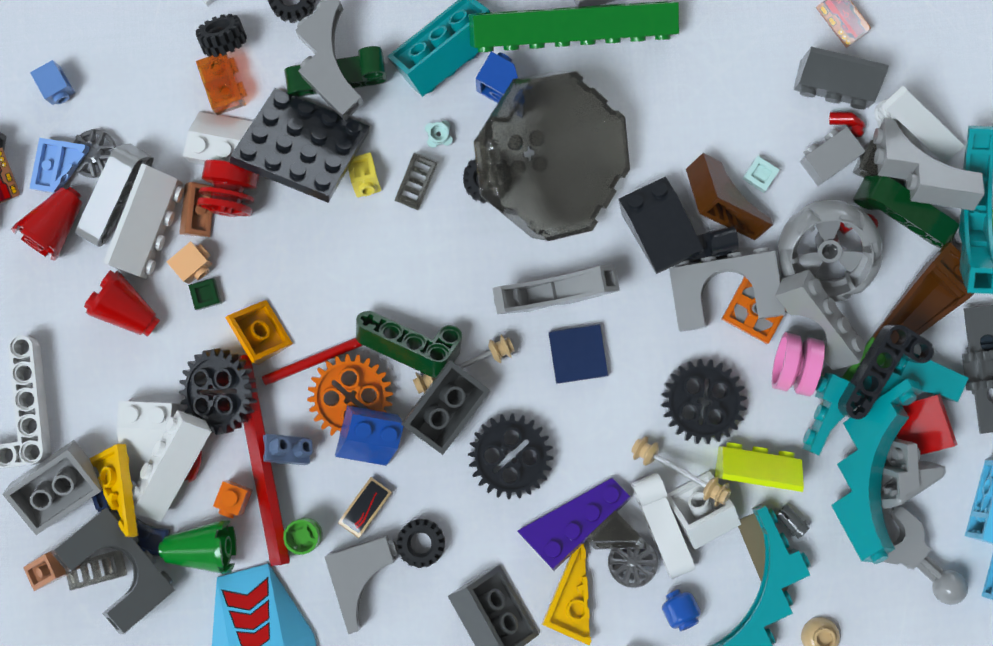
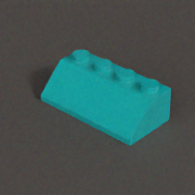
(438, 47)

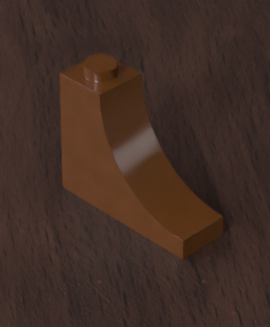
(722, 201)

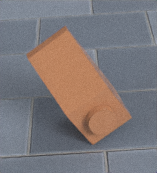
(44, 571)

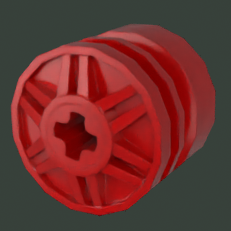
(227, 189)

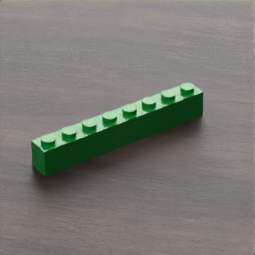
(573, 24)

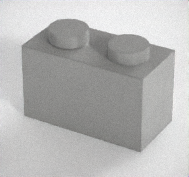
(832, 156)

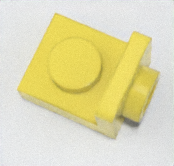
(364, 175)

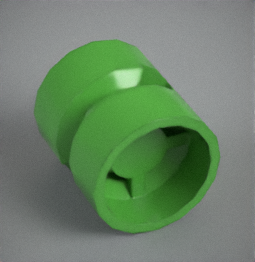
(303, 536)

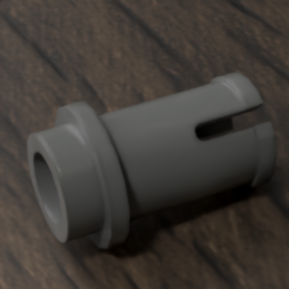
(794, 522)

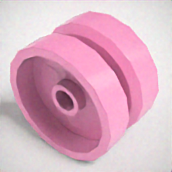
(798, 364)

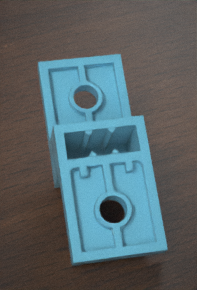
(981, 519)

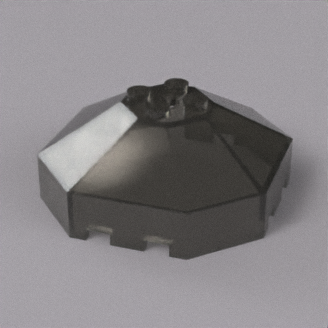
(575, 161)

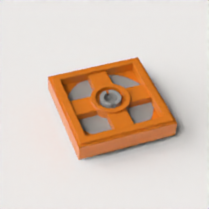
(743, 314)

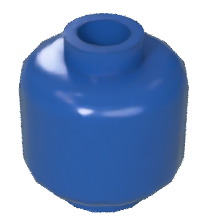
(681, 610)

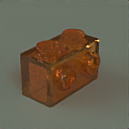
(221, 83)

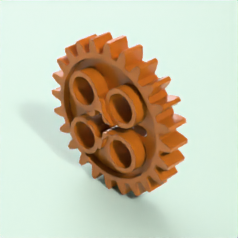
(366, 378)

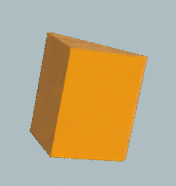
(259, 331)

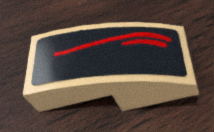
(364, 507)

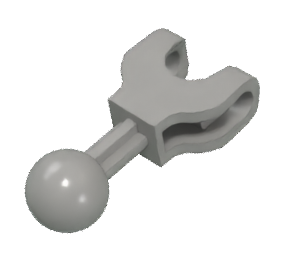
(912, 552)

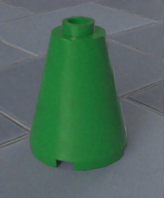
(202, 547)

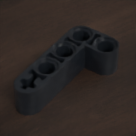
(880, 375)

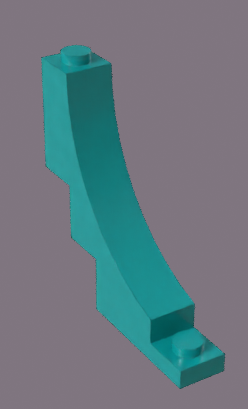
(873, 435)

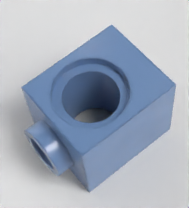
(52, 83)

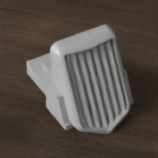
(905, 474)

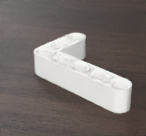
(24, 413)

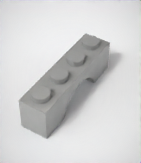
(805, 296)

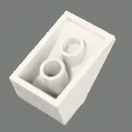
(140, 428)

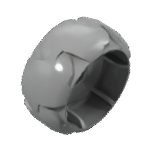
(827, 216)

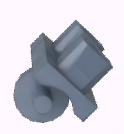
(287, 449)

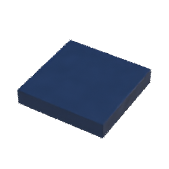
(578, 354)

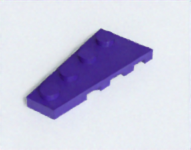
(568, 527)

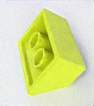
(759, 467)

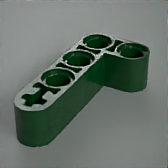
(359, 71)
(895, 201)
(407, 345)

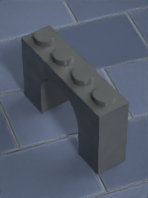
(148, 583)

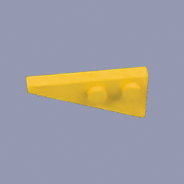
(117, 485)
(569, 606)

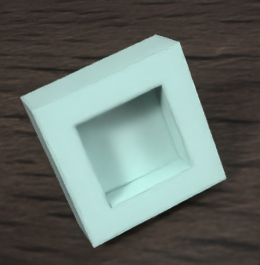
(760, 174)

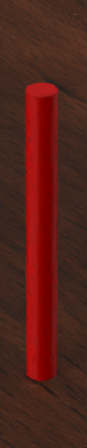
(310, 361)

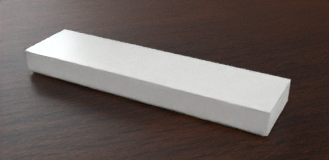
(923, 124)

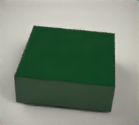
(205, 294)

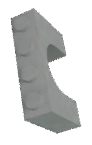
(690, 280)

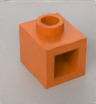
(232, 499)

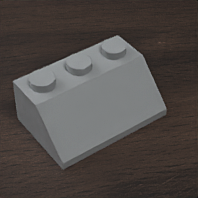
(53, 487)

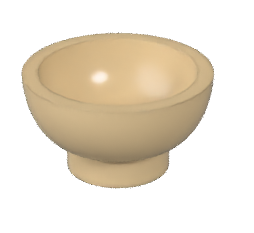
(820, 632)

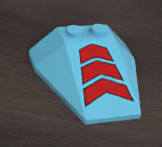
(257, 611)

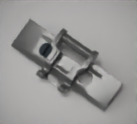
(979, 362)

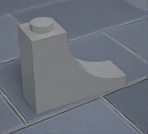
(351, 571)

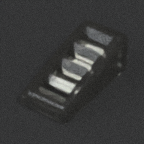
(416, 157)
(113, 567)

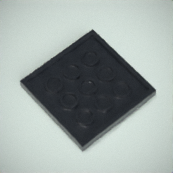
(300, 145)

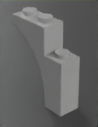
(322, 69)
(926, 177)
(556, 290)

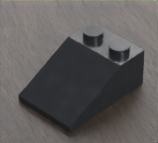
(660, 225)

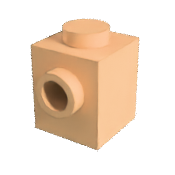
(191, 262)

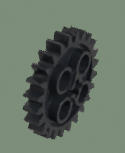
(216, 366)
(727, 406)
(526, 473)

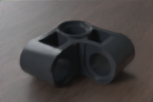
(717, 243)

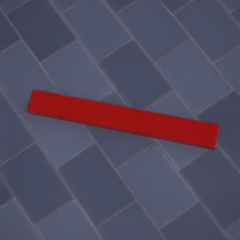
(264, 481)

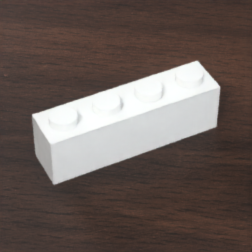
(169, 465)

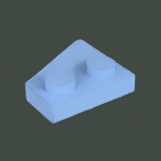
(55, 164)

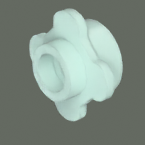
(442, 127)

